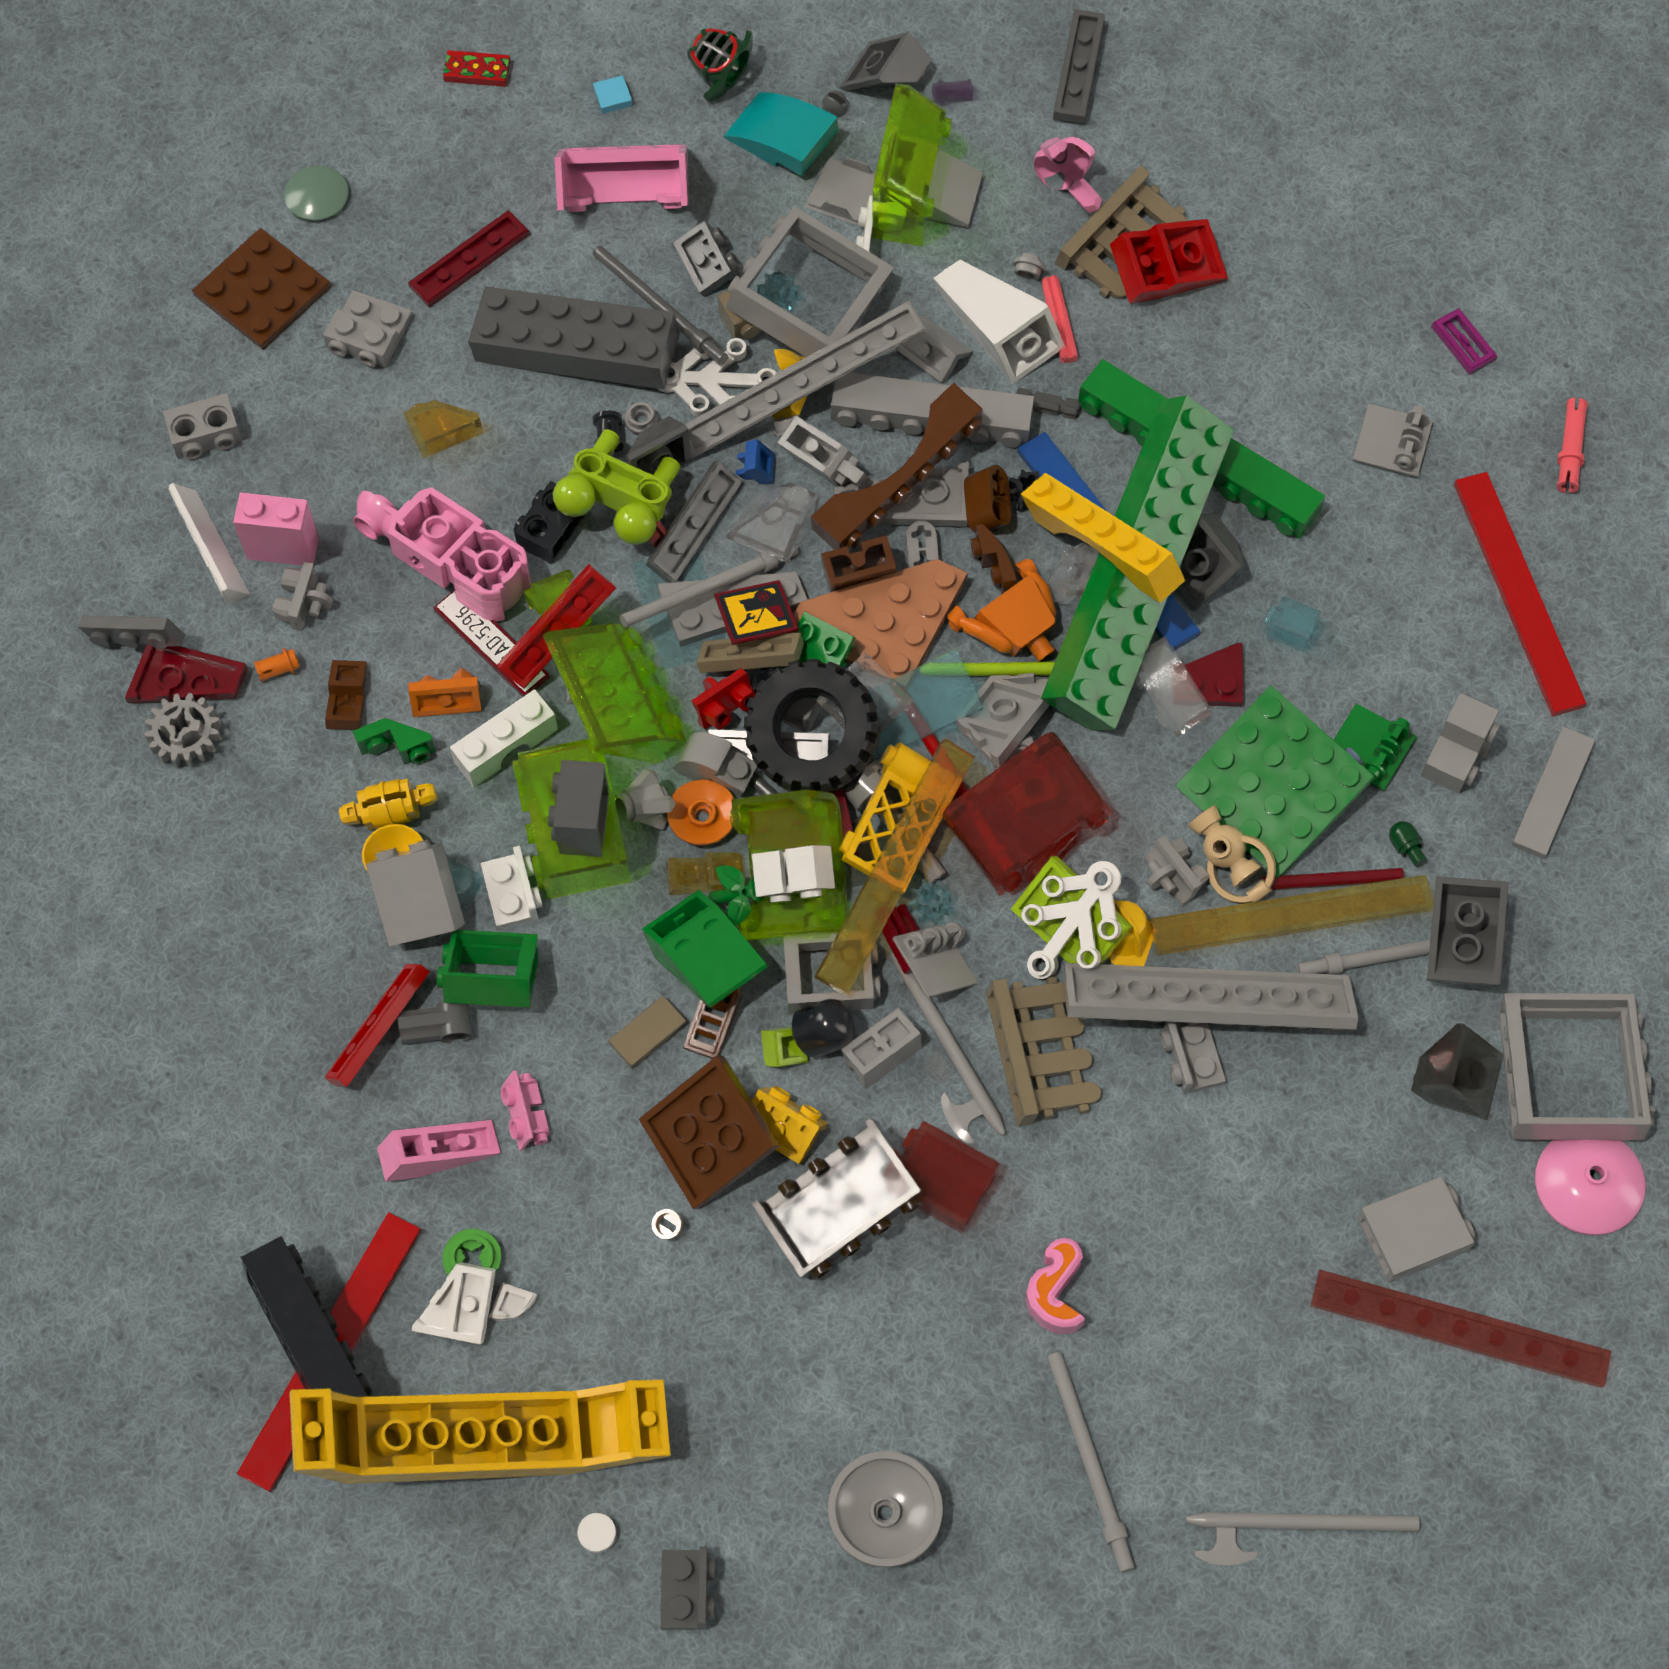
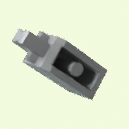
(822, 454)

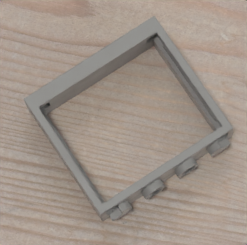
(832, 245)
(1575, 1006)

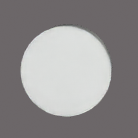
(596, 1533)

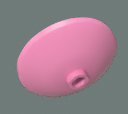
(1577, 1198)

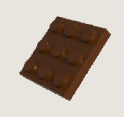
(261, 288)
(708, 1132)

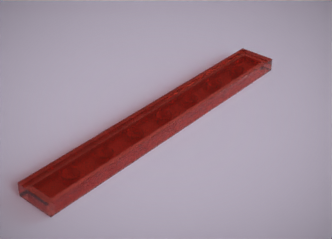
(1461, 1328)

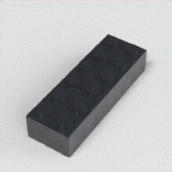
(298, 1321)

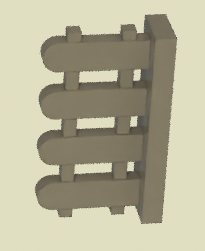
(1126, 220)
(1021, 1069)

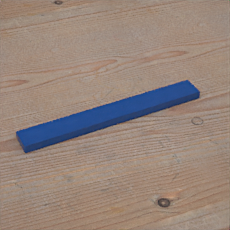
(1044, 456)

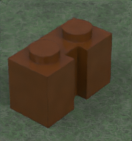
(848, 569)

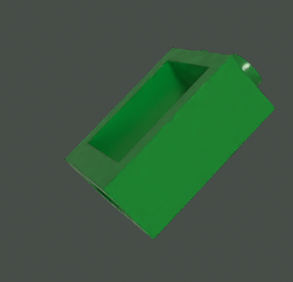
(492, 949)

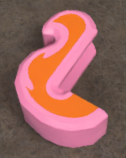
(1047, 1283)

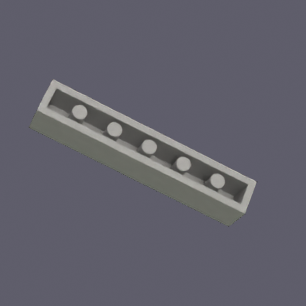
(906, 406)

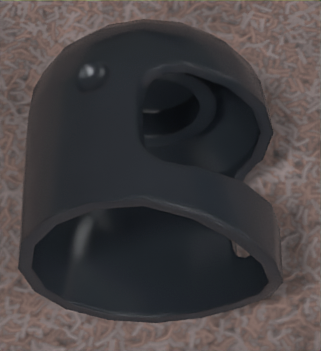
(823, 1027)

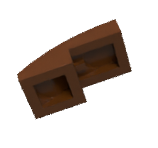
(346, 694)

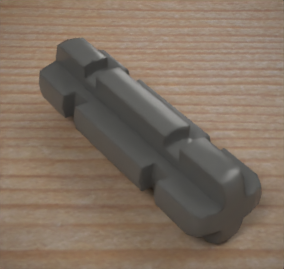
(1052, 403)

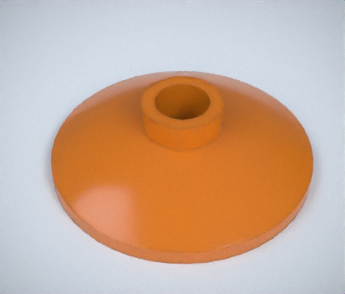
(701, 797)

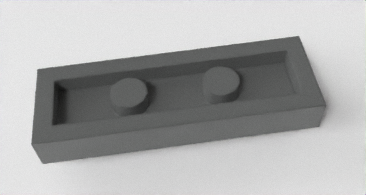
(131, 631)

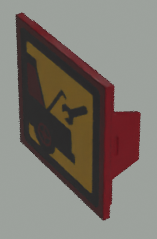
(755, 612)

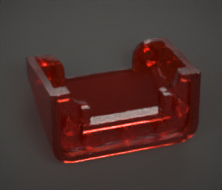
(1024, 811)

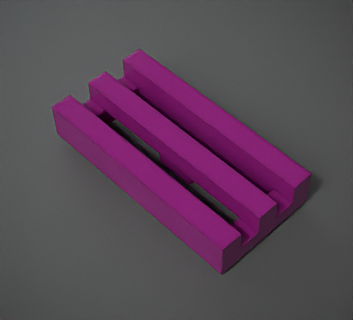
(1453, 346)

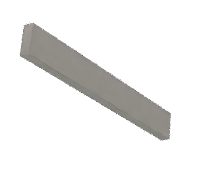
(803, 378)

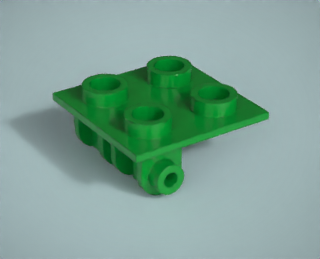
(823, 641)
(1376, 742)

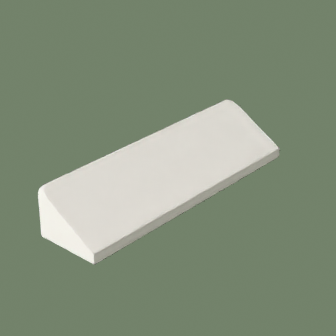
(209, 543)

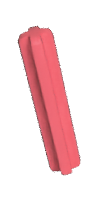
(1056, 304)

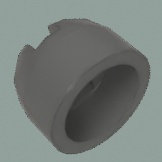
(832, 103)

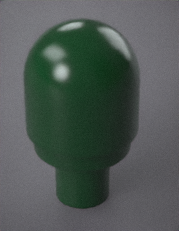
(1407, 839)

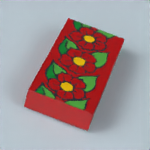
(476, 68)

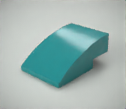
(783, 131)

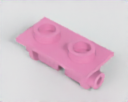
(525, 1125)

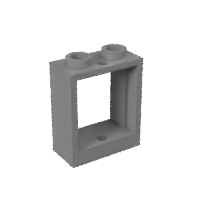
(854, 999)

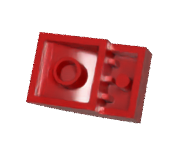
(1167, 259)

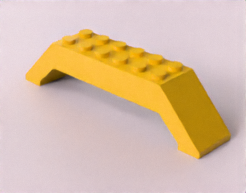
(476, 1433)

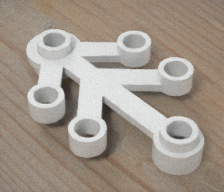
(710, 377)
(1077, 916)

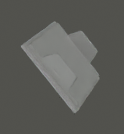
(842, 189)

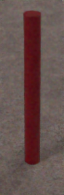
(1336, 878)

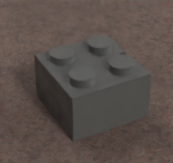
(579, 808)

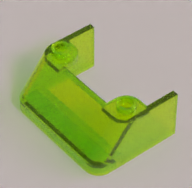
(907, 166)

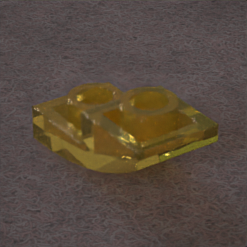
(691, 874)

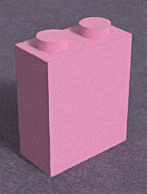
(276, 529)

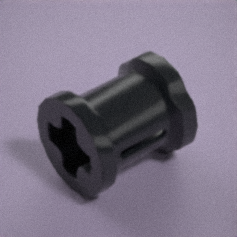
(600, 421)

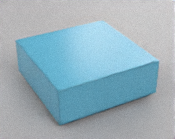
(612, 94)

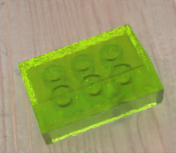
(616, 691)

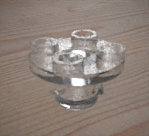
(1072, 573)

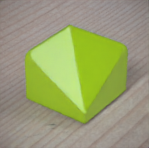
(781, 1048)

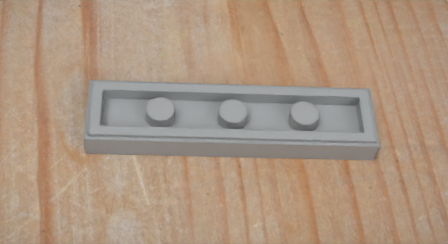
(1553, 792)

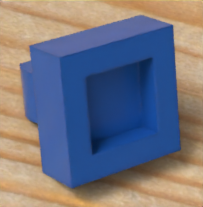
(758, 463)

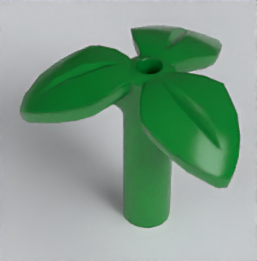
(735, 893)

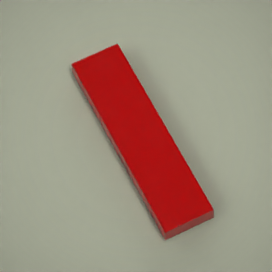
(566, 612)
(376, 1024)

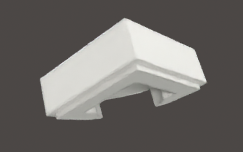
(511, 1303)

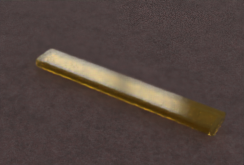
(894, 867)
(1291, 915)

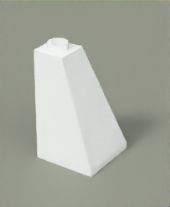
(1004, 320)

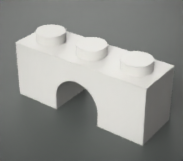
(483, 749)

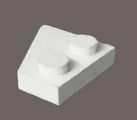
(460, 1305)

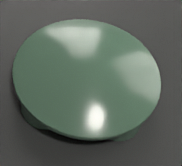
(316, 193)

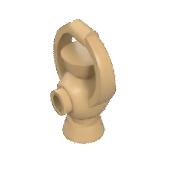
(1233, 858)

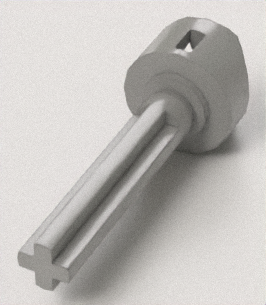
(859, 797)

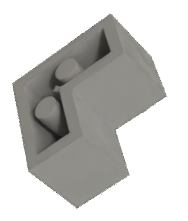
(1463, 738)

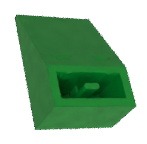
(703, 948)

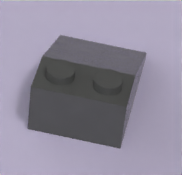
(1468, 931)

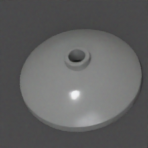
(890, 1482)

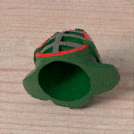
(720, 59)

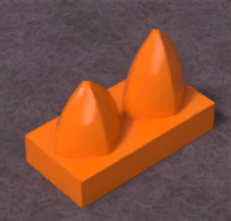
(445, 696)

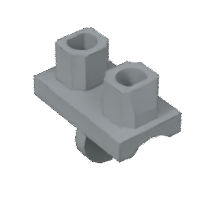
(303, 585)
(1172, 872)

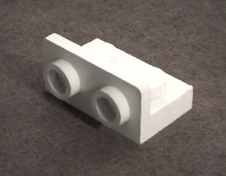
(510, 890)

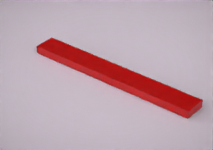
(1520, 594)
(351, 1313)

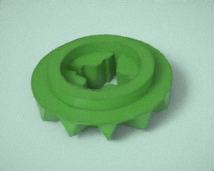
(472, 1241)

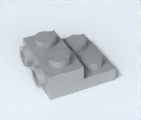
(367, 329)

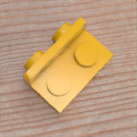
(790, 1123)

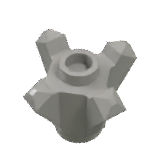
(644, 801)

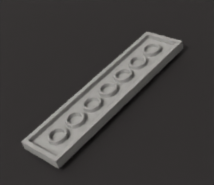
(1210, 996)

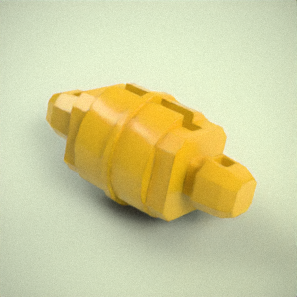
(388, 803)

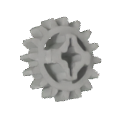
(191, 740)

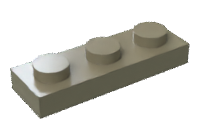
(762, 653)

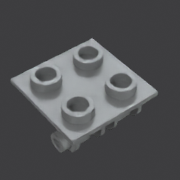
(1393, 439)
(936, 959)

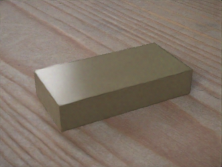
(647, 1032)

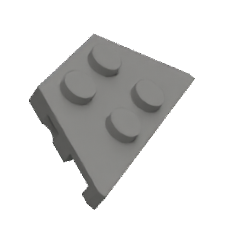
(1008, 714)

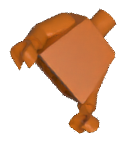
(1014, 618)

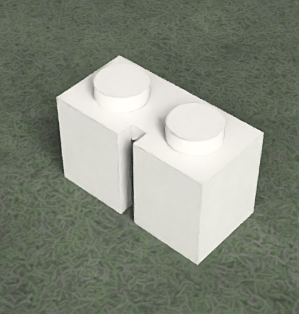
(795, 871)

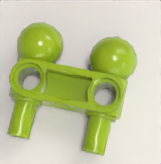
(628, 490)

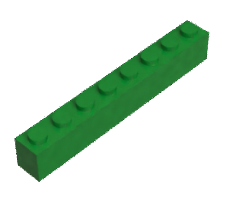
(1242, 473)

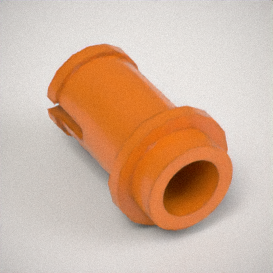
(277, 665)

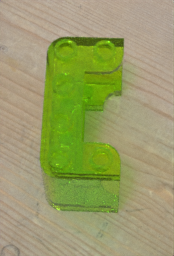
(558, 872)

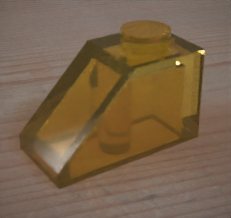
(440, 426)

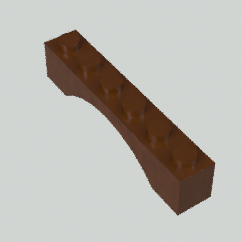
(851, 514)

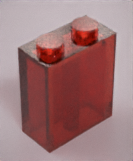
(949, 1173)

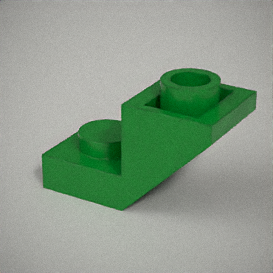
(411, 743)

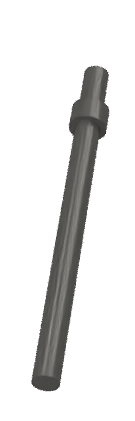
(698, 338)

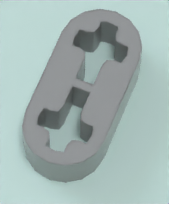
(913, 550)

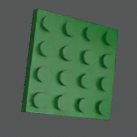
(1276, 779)

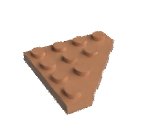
(892, 614)

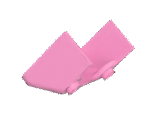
(621, 175)

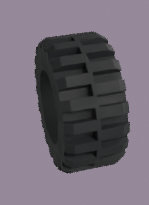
(786, 688)

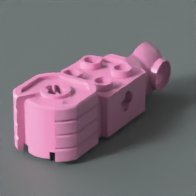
(448, 548)

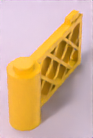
(902, 770)

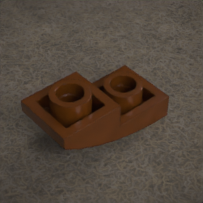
(992, 555)

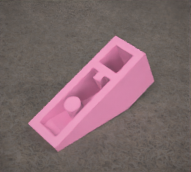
(435, 1148)

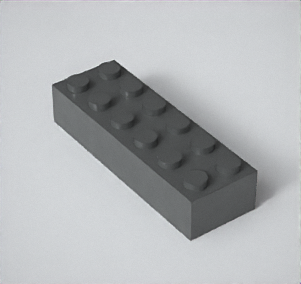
(574, 337)

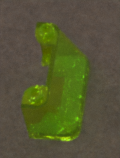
(786, 823)

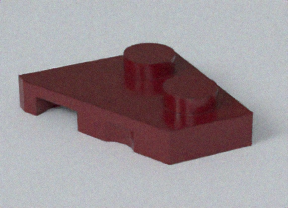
(1220, 676)

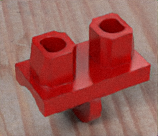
(722, 698)

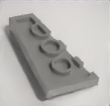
(936, 500)
(701, 616)

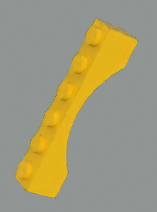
(1134, 554)

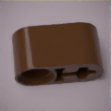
(987, 498)

